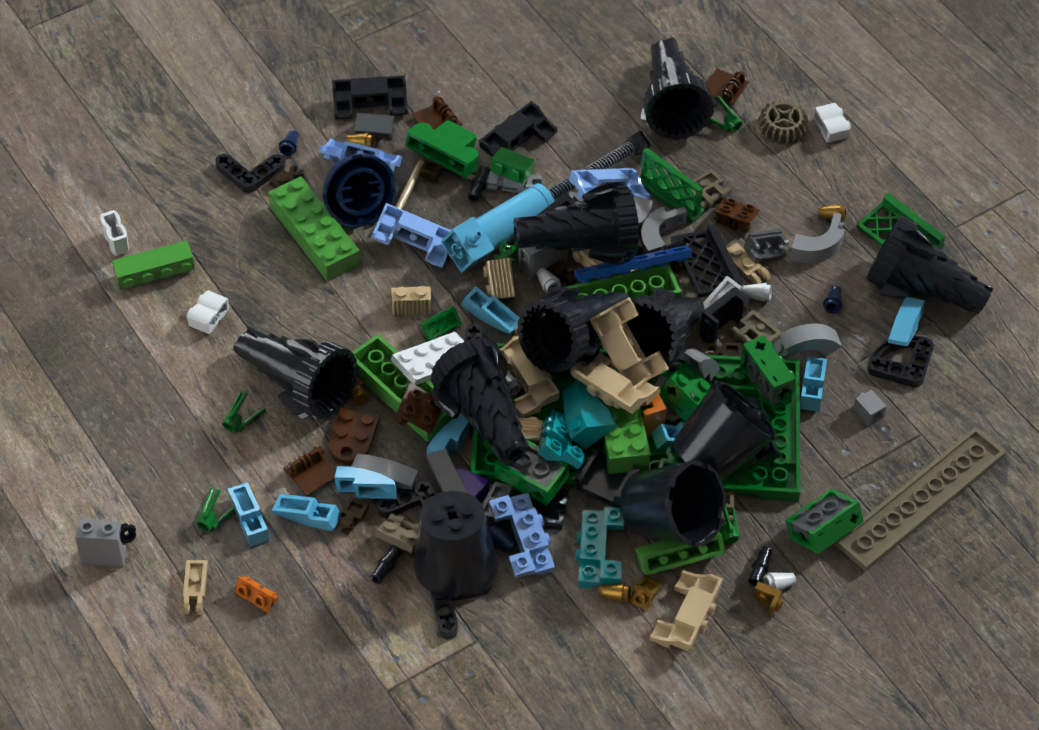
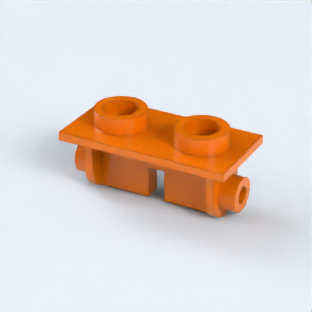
(252, 592)

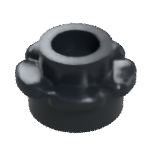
(131, 533)

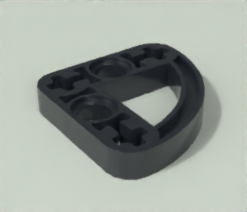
(907, 371)

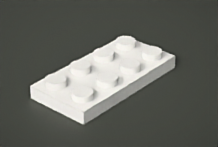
(419, 360)

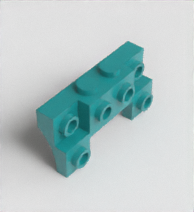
(556, 441)
(591, 556)

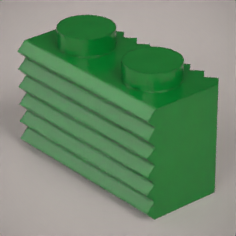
(512, 165)

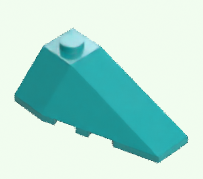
(585, 415)

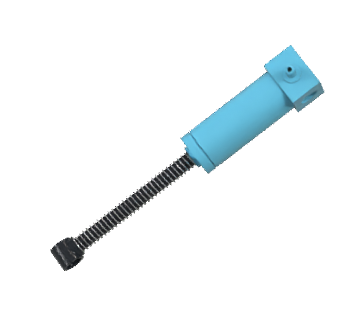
(478, 237)

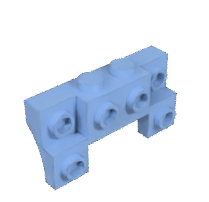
(339, 150)
(588, 179)
(413, 231)
(529, 534)

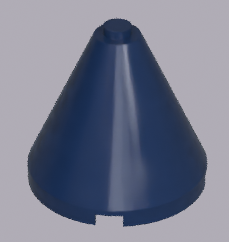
(358, 189)

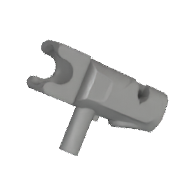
(507, 185)

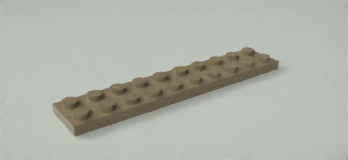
(920, 498)

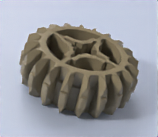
(783, 117)

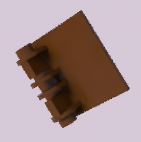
(727, 85)
(436, 114)
(731, 209)
(418, 409)
(311, 471)

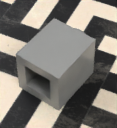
(869, 407)

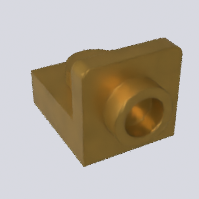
(645, 591)
(768, 595)

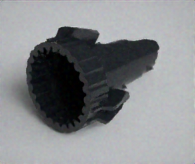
(676, 99)
(600, 223)
(913, 263)
(664, 324)
(558, 329)
(314, 375)
(474, 382)

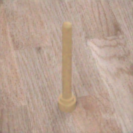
(410, 184)

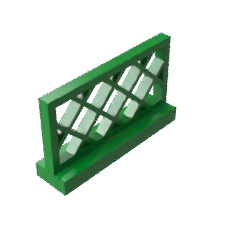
(662, 189)
(896, 208)

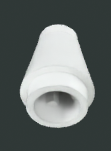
(547, 279)
(758, 291)
(779, 580)

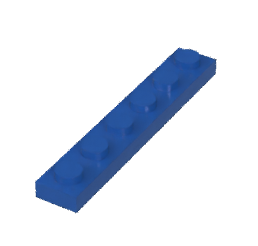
(639, 262)

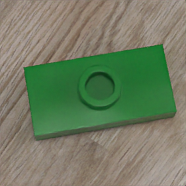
(440, 323)

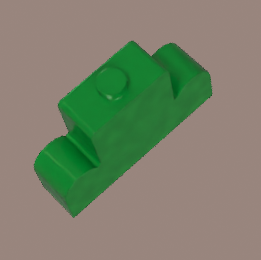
(446, 145)

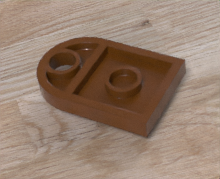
(352, 433)

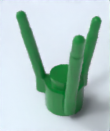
(731, 121)
(233, 419)
(207, 518)
(729, 531)

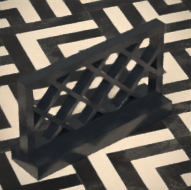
(720, 259)

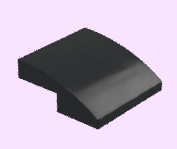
(554, 512)

